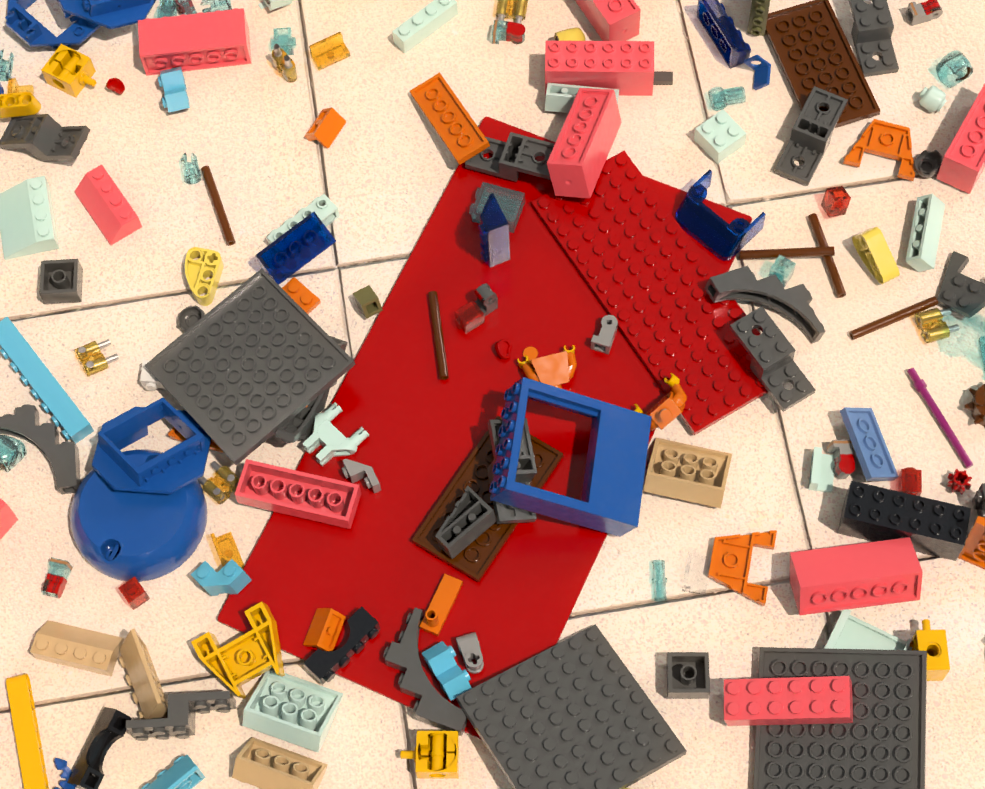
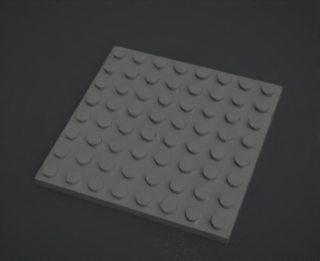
(249, 366)
(571, 719)
(875, 751)

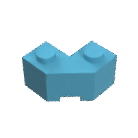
(175, 88)
(228, 579)
(444, 667)

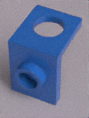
(762, 71)

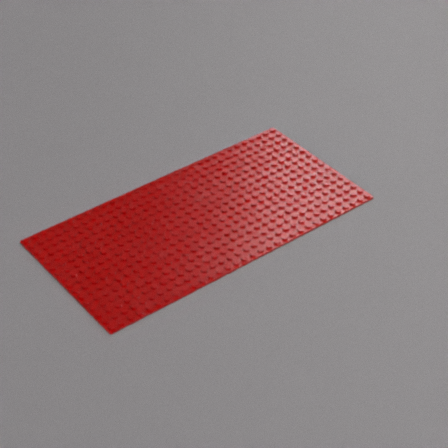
(428, 429)

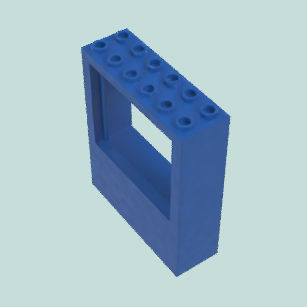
(612, 468)

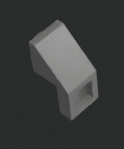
(358, 471)

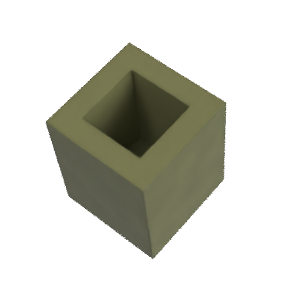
(367, 301)

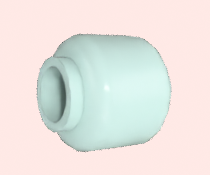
(932, 98)

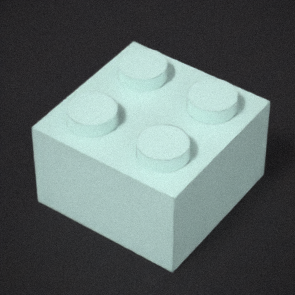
(720, 136)

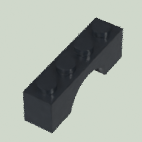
(325, 663)
(109, 728)

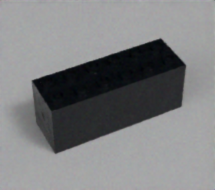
(887, 514)

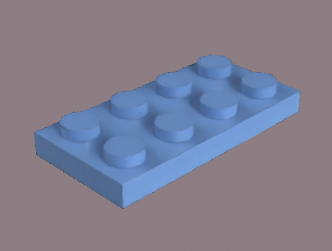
(869, 444)

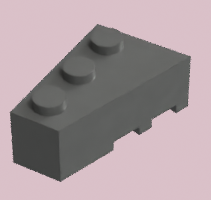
(465, 523)

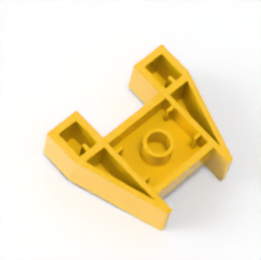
(247, 655)

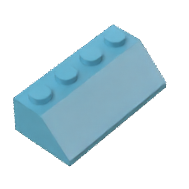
(181, 775)

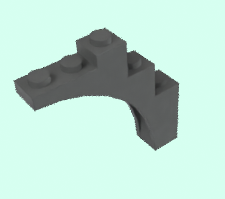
(769, 291)
(302, 424)
(45, 437)
(405, 657)

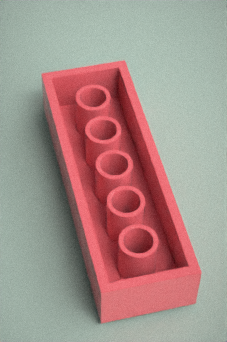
(298, 494)
(788, 701)

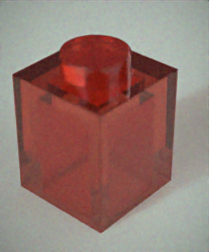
(835, 201)
(469, 317)
(910, 481)
(134, 593)

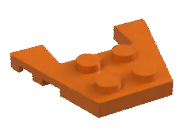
(886, 141)
(732, 562)

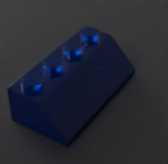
(723, 32)
(494, 233)
(295, 248)

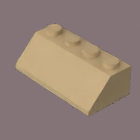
(77, 647)
(276, 767)

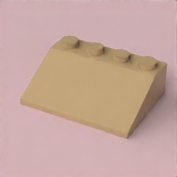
(687, 472)
(143, 678)

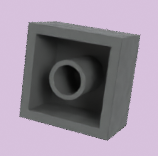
(61, 281)
(688, 675)

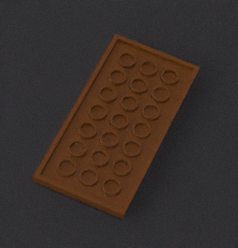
(818, 55)
(483, 550)

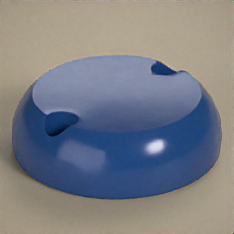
(144, 529)

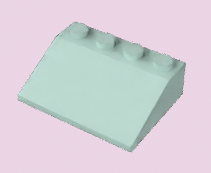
(27, 219)
(292, 710)

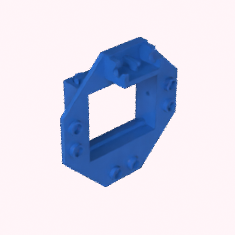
(107, 13)
(35, 34)
(164, 472)

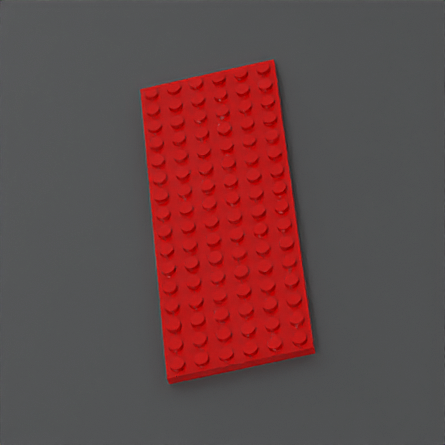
(654, 286)

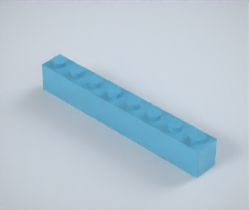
(43, 383)

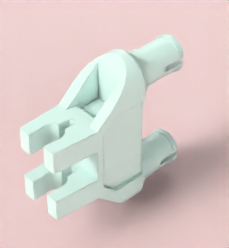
(331, 438)

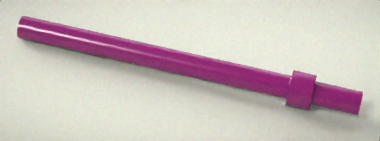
(920, 386)

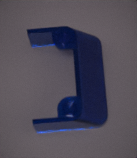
(710, 229)

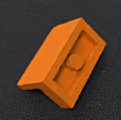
(326, 127)
(324, 629)

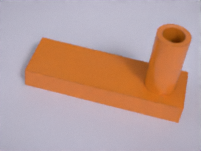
(441, 605)

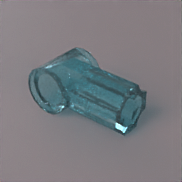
(166, 8)
(722, 97)

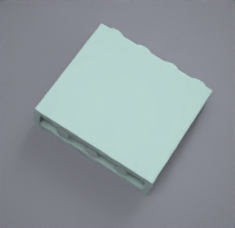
(857, 634)

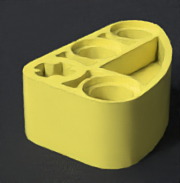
(876, 254)
(196, 271)

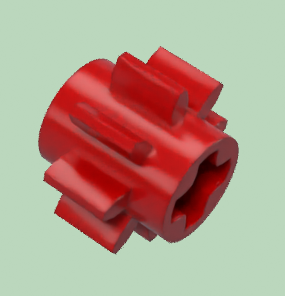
(956, 486)

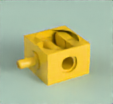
(69, 71)
(937, 651)
(435, 755)

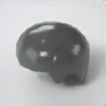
(928, 163)
(189, 317)

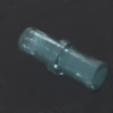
(659, 580)

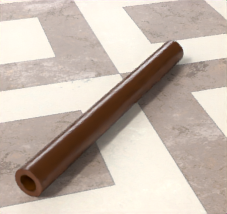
(218, 206)
(787, 252)
(829, 261)
(894, 317)
(438, 335)

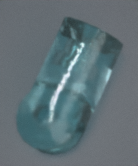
(216, 5)
(6, 66)
(190, 170)

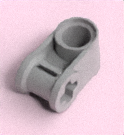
(470, 650)

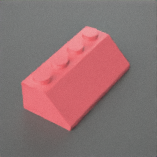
(107, 205)

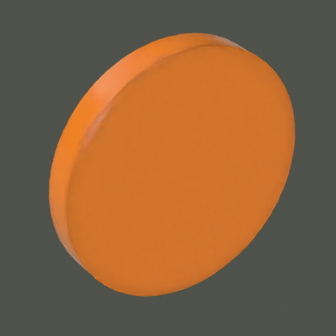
(531, 352)

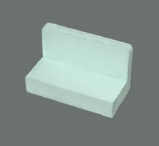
(821, 471)

